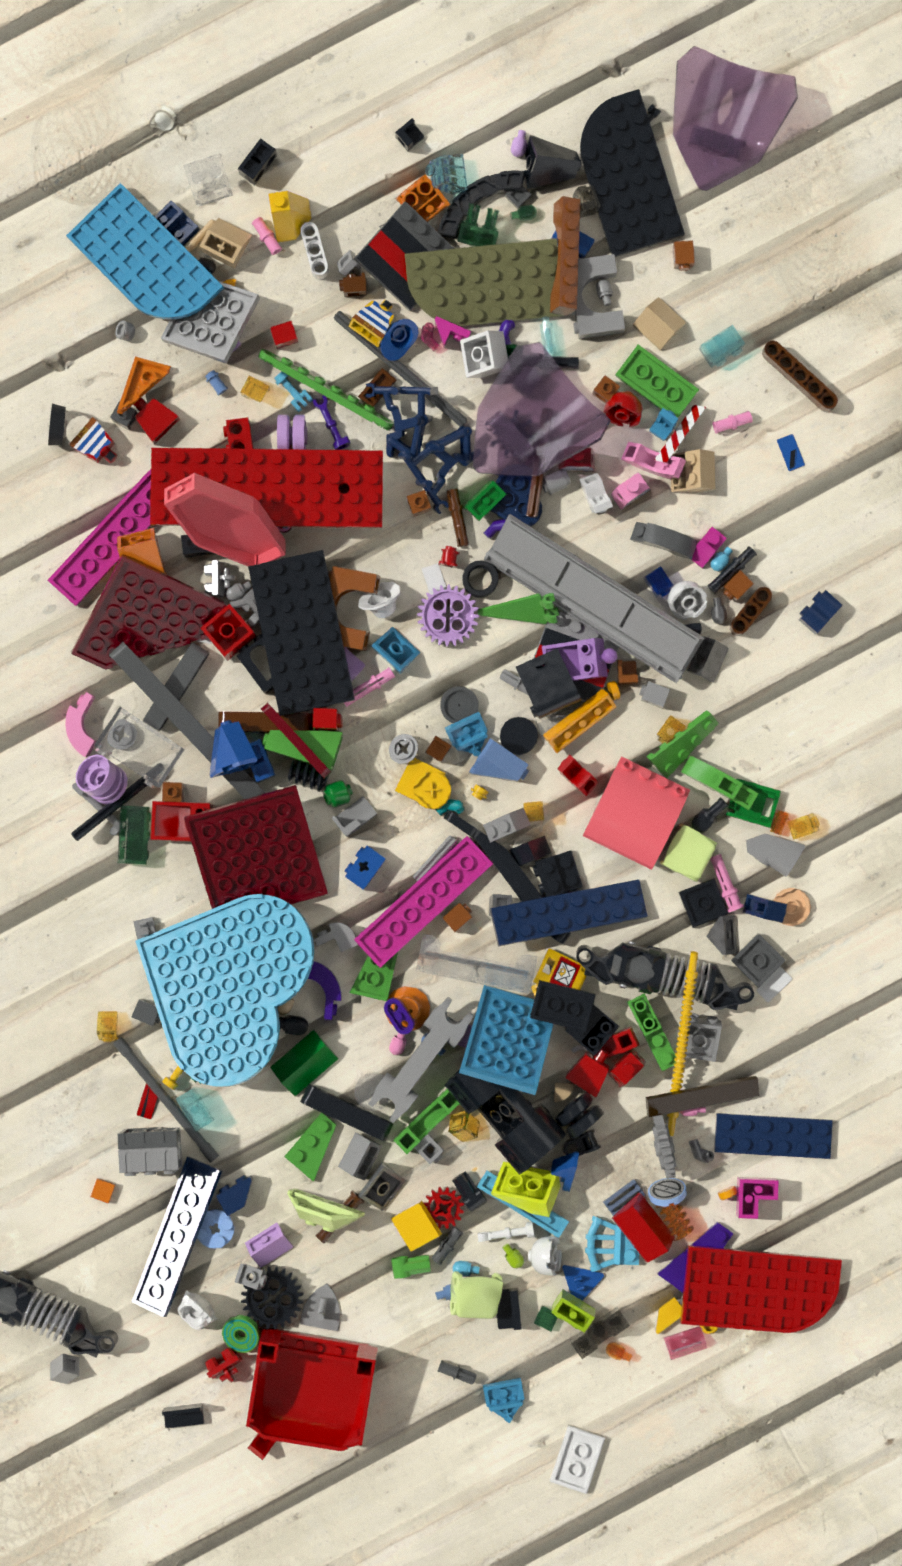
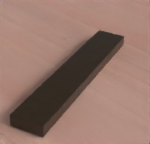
(702, 1096)

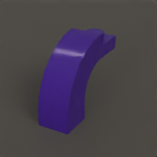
(331, 987)

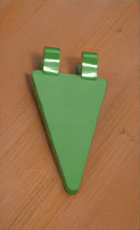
(525, 609)

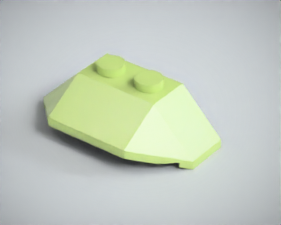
(322, 1211)

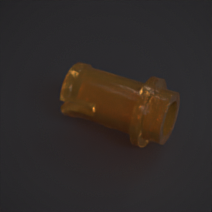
(779, 822)

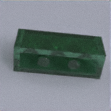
(134, 835)

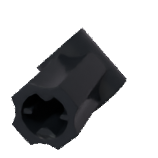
(471, 1195)

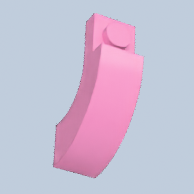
(643, 458)
(75, 725)

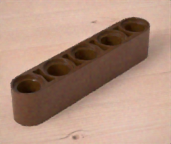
(809, 378)
(261, 723)

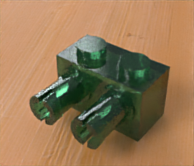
(475, 234)

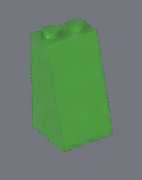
(323, 744)

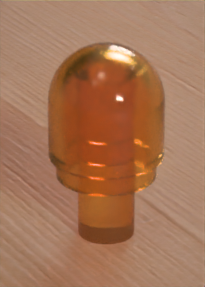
(617, 1352)

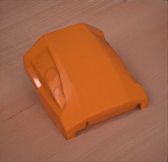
(424, 198)

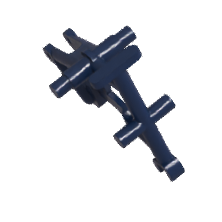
(419, 421)
(437, 448)

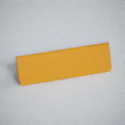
(579, 720)

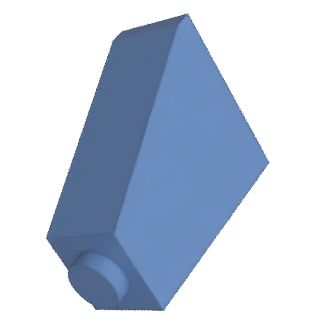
(499, 763)

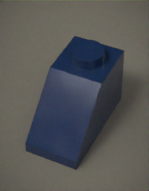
(765, 908)

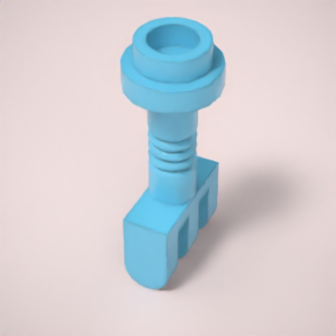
(282, 379)

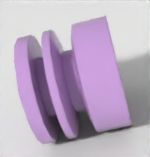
(101, 779)

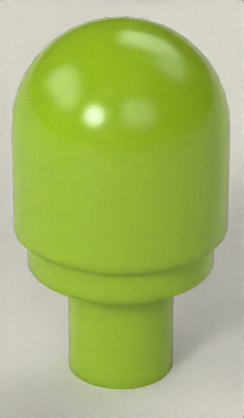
(513, 1256)

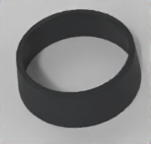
(56, 425)

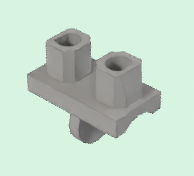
(220, 578)

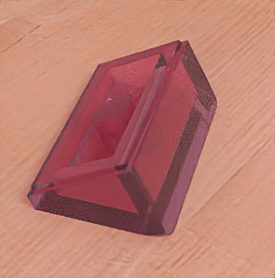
(685, 1342)

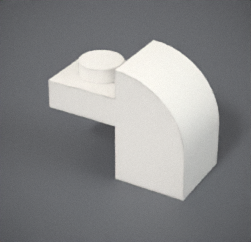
(595, 493)

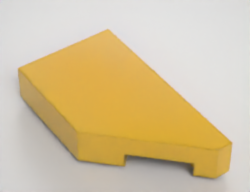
(668, 1314)

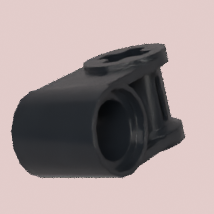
(582, 1143)

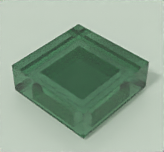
(545, 1318)

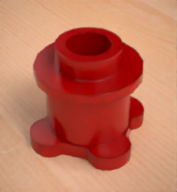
(449, 557)

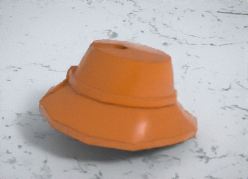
(414, 1000)

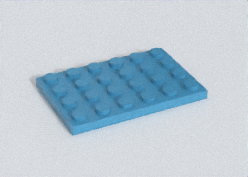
(506, 1042)

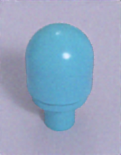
(721, 559)
(465, 1268)

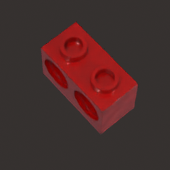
(243, 438)

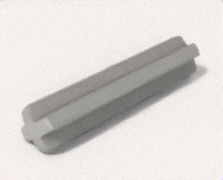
(443, 849)

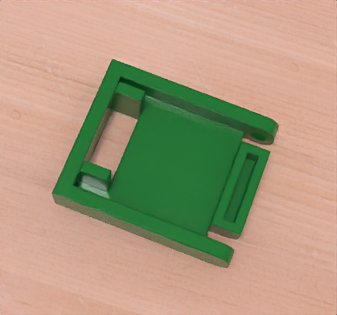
(754, 814)

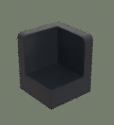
(409, 135)

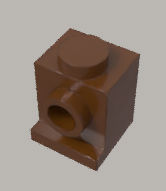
(353, 285)

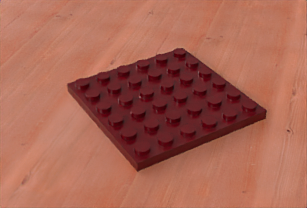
(257, 849)

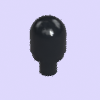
(208, 264)

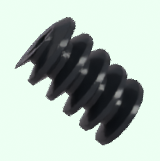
(306, 776)

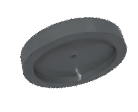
(452, 698)

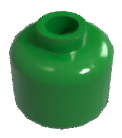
(337, 793)

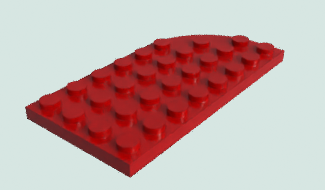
(757, 1289)

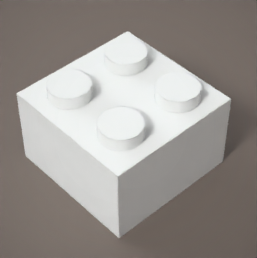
(484, 354)

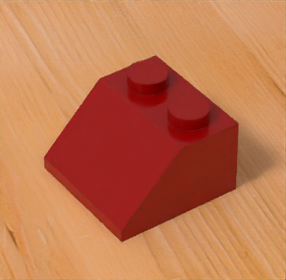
(228, 632)

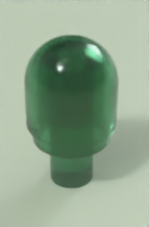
(524, 213)

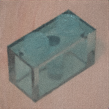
(722, 346)
(195, 1109)

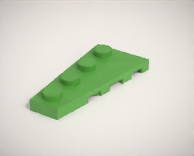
(679, 749)

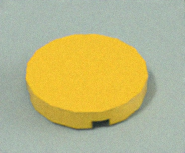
(432, 790)

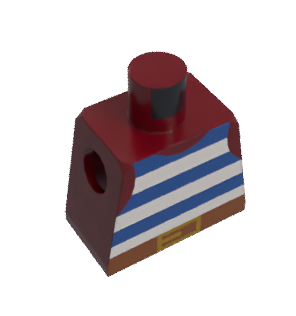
(581, 462)

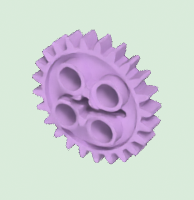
(465, 616)

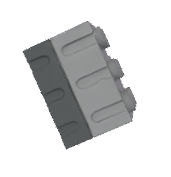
(149, 1150)

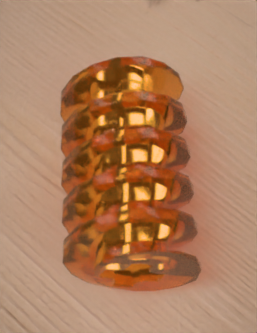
(677, 1220)

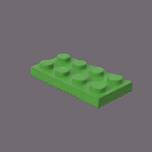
(656, 381)

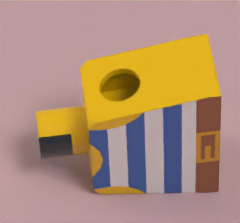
(373, 321)

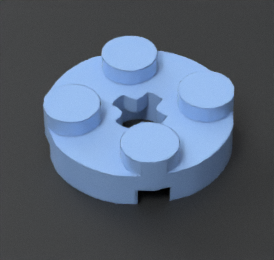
(225, 1225)

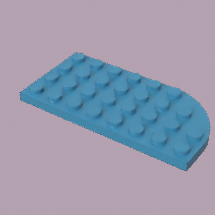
(143, 258)

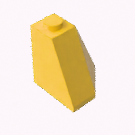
(288, 214)

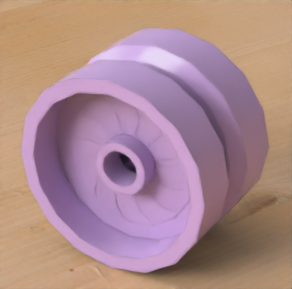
(291, 435)

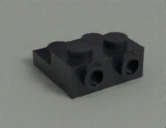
(557, 874)

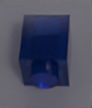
(659, 582)

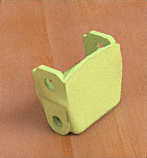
(689, 853)
(475, 1296)

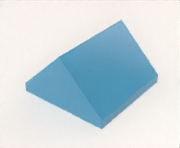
(395, 650)

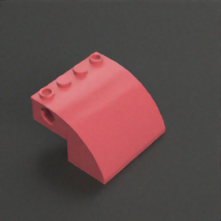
(636, 813)

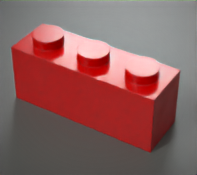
(327, 719)

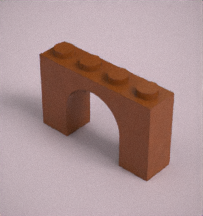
(347, 581)

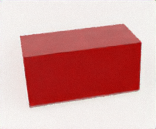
(644, 1228)

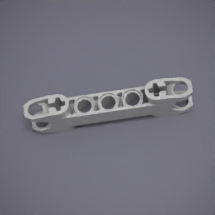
(399, 1087)

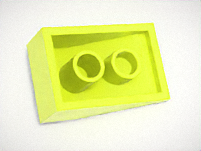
(530, 1191)

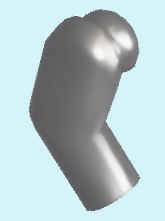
(699, 1153)

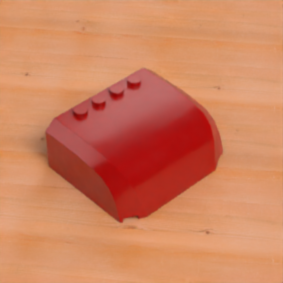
(311, 1390)

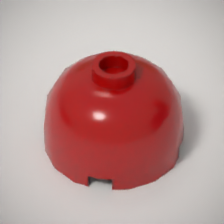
(624, 408)

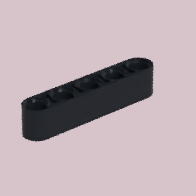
(346, 1112)

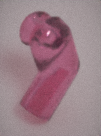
(427, 336)

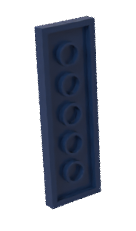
(773, 1135)

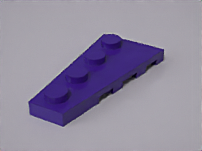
(674, 1272)

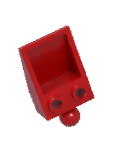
(169, 821)

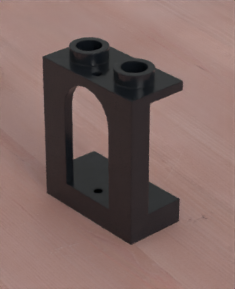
(245, 659)

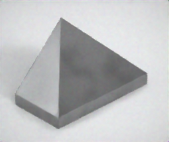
(724, 935)

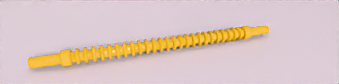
(691, 975)

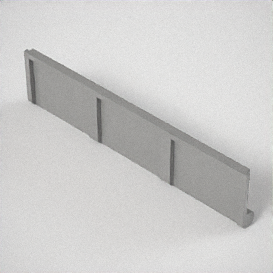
(594, 599)

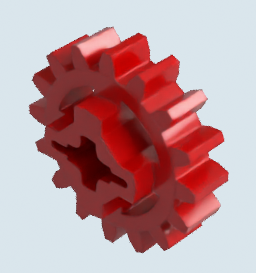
(438, 1200)

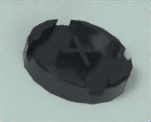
(518, 735)

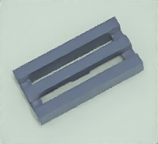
(620, 1191)

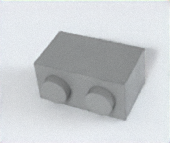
(506, 825)

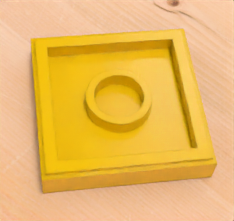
(411, 773)
(416, 1226)

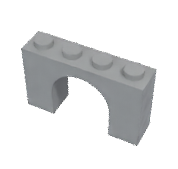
(588, 322)

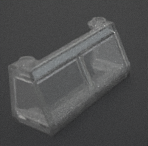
(474, 969)

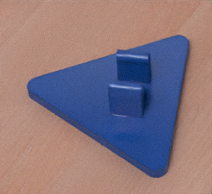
(581, 1280)

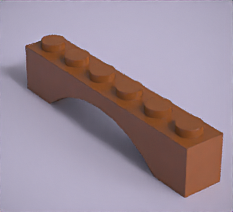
(567, 222)

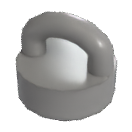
(125, 331)

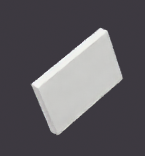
(577, 1459)

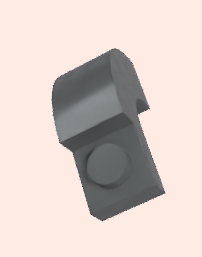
(664, 538)

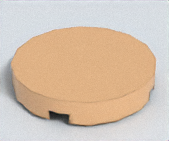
(797, 905)

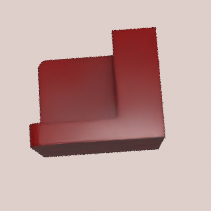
(284, 334)

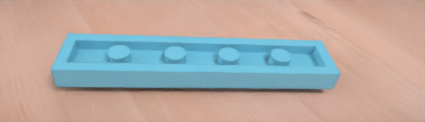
(554, 1223)

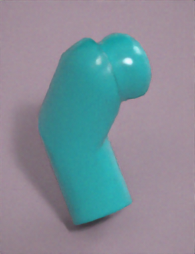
(453, 805)

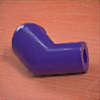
(506, 327)
(493, 528)

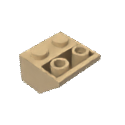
(225, 242)
(697, 473)

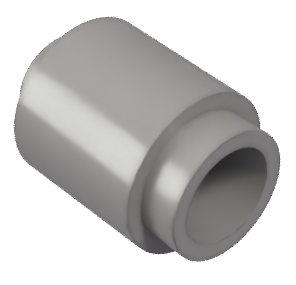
(555, 482)

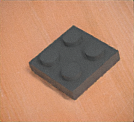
(758, 960)

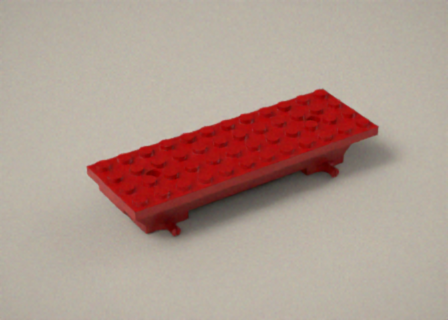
(290, 484)

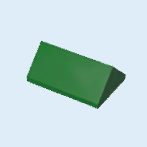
(304, 1063)

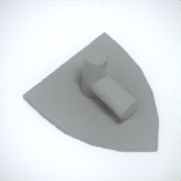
(321, 1310)

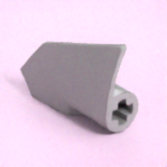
(775, 852)

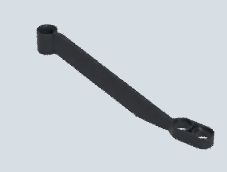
(504, 863)

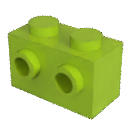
(573, 1311)

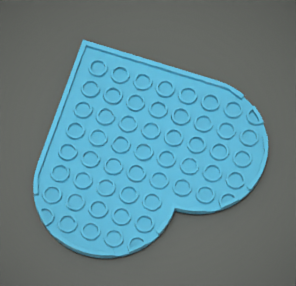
(222, 984)

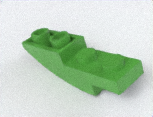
(719, 782)
(652, 1031)

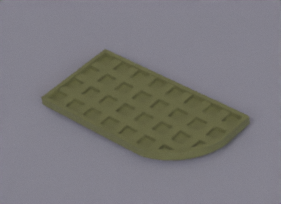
(485, 281)

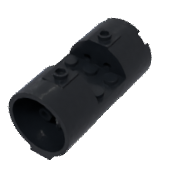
(523, 1130)

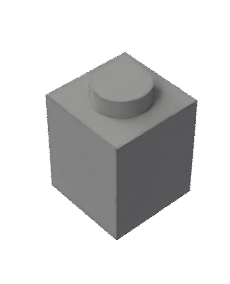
(654, 694)

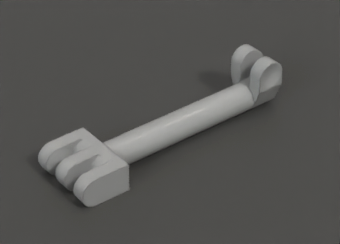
(97, 805)

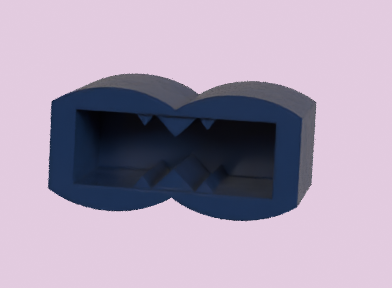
(820, 611)

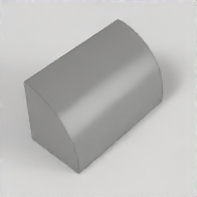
(360, 1156)

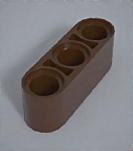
(753, 602)

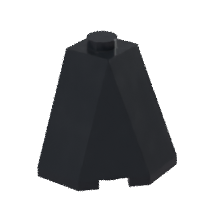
(549, 163)

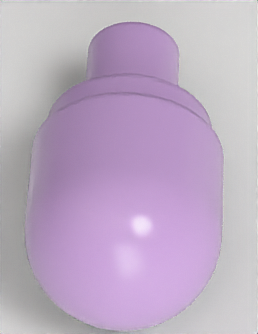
(519, 144)

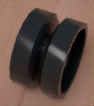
(579, 1116)

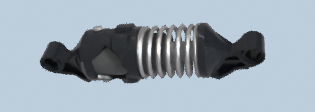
(656, 971)
(27, 1305)

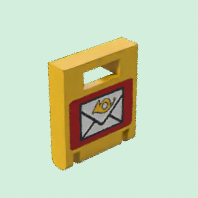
(564, 971)

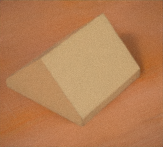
(659, 323)

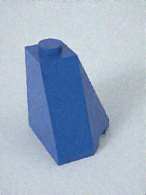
(230, 750)

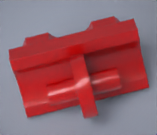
(231, 1360)

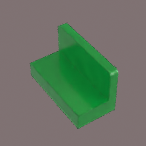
(484, 500)

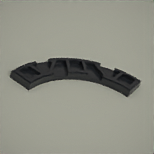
(477, 192)

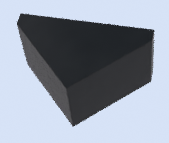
(530, 851)

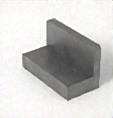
(708, 659)

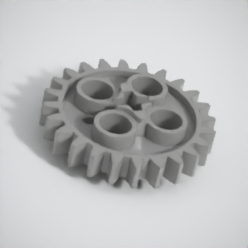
(664, 1146)

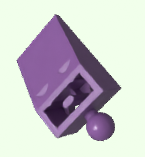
(585, 657)

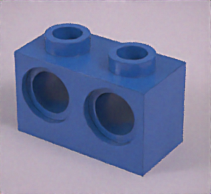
(262, 768)

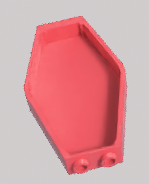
(224, 520)

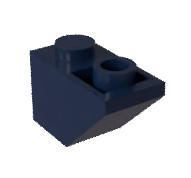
(236, 1196)

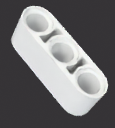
(309, 243)

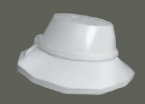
(384, 602)

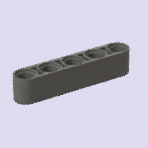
(178, 682)

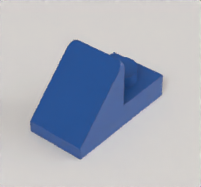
(565, 1168)

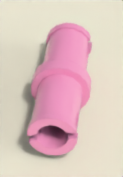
(266, 236)
(732, 422)

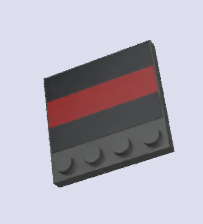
(386, 250)

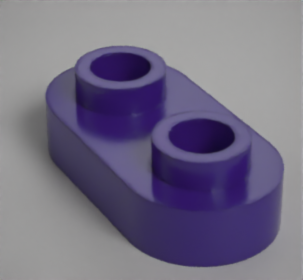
(397, 1016)

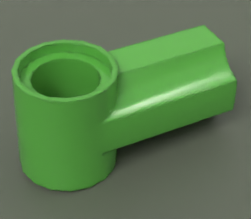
(406, 1266)

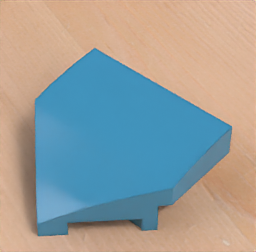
(468, 734)
(504, 1397)

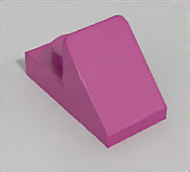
(447, 328)
(707, 547)

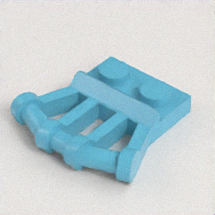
(623, 1250)

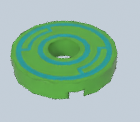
(239, 1343)

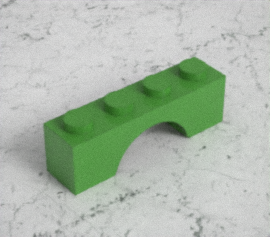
(426, 1121)

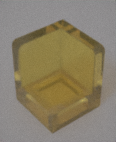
(254, 389)
(464, 1126)

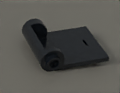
(548, 686)

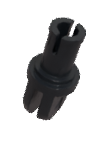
(707, 817)
(293, 1024)

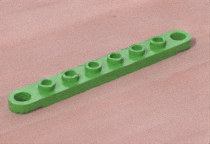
(320, 385)

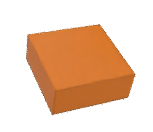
(102, 1190)

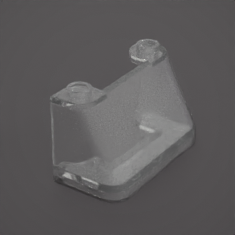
(139, 747)

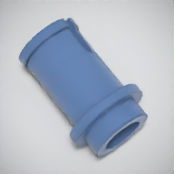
(215, 381)

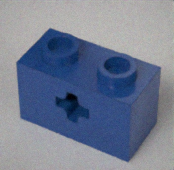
(363, 878)

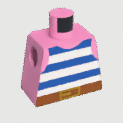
(630, 491)

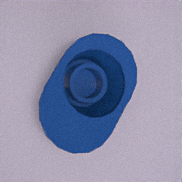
(399, 339)

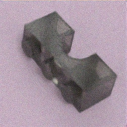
(599, 1331)

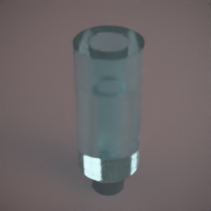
(548, 336)

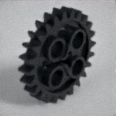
(283, 1311)

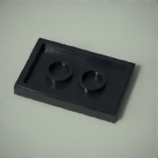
(562, 1005)

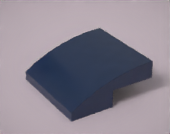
(177, 222)

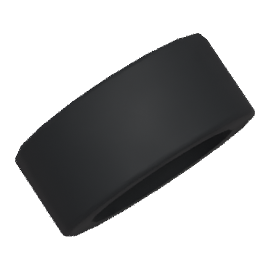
(480, 593)

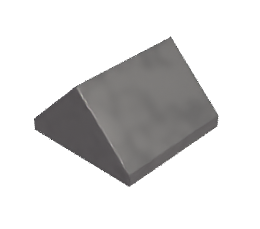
(382, 1187)

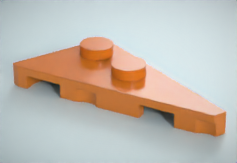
(142, 378)

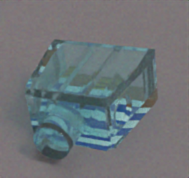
(448, 173)

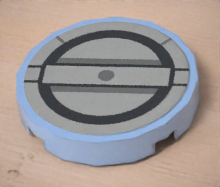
(667, 1191)

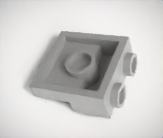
(703, 1037)

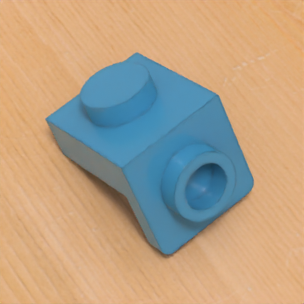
(664, 424)

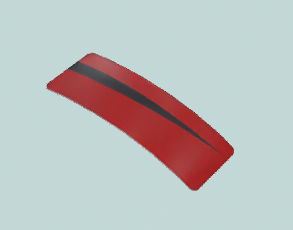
(147, 1103)

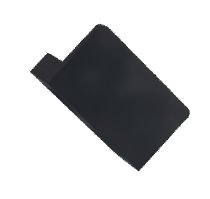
(508, 1310)
(183, 1415)

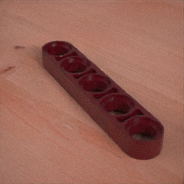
(295, 740)

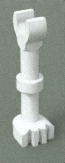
(508, 1233)

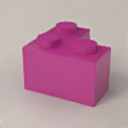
(750, 1191)

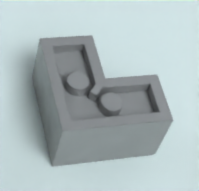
(354, 816)

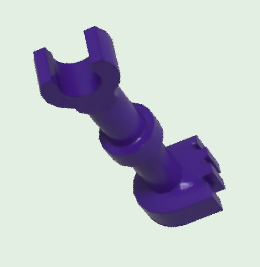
(340, 442)

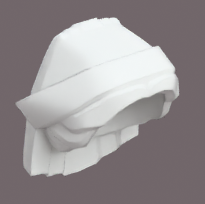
(196, 1311)

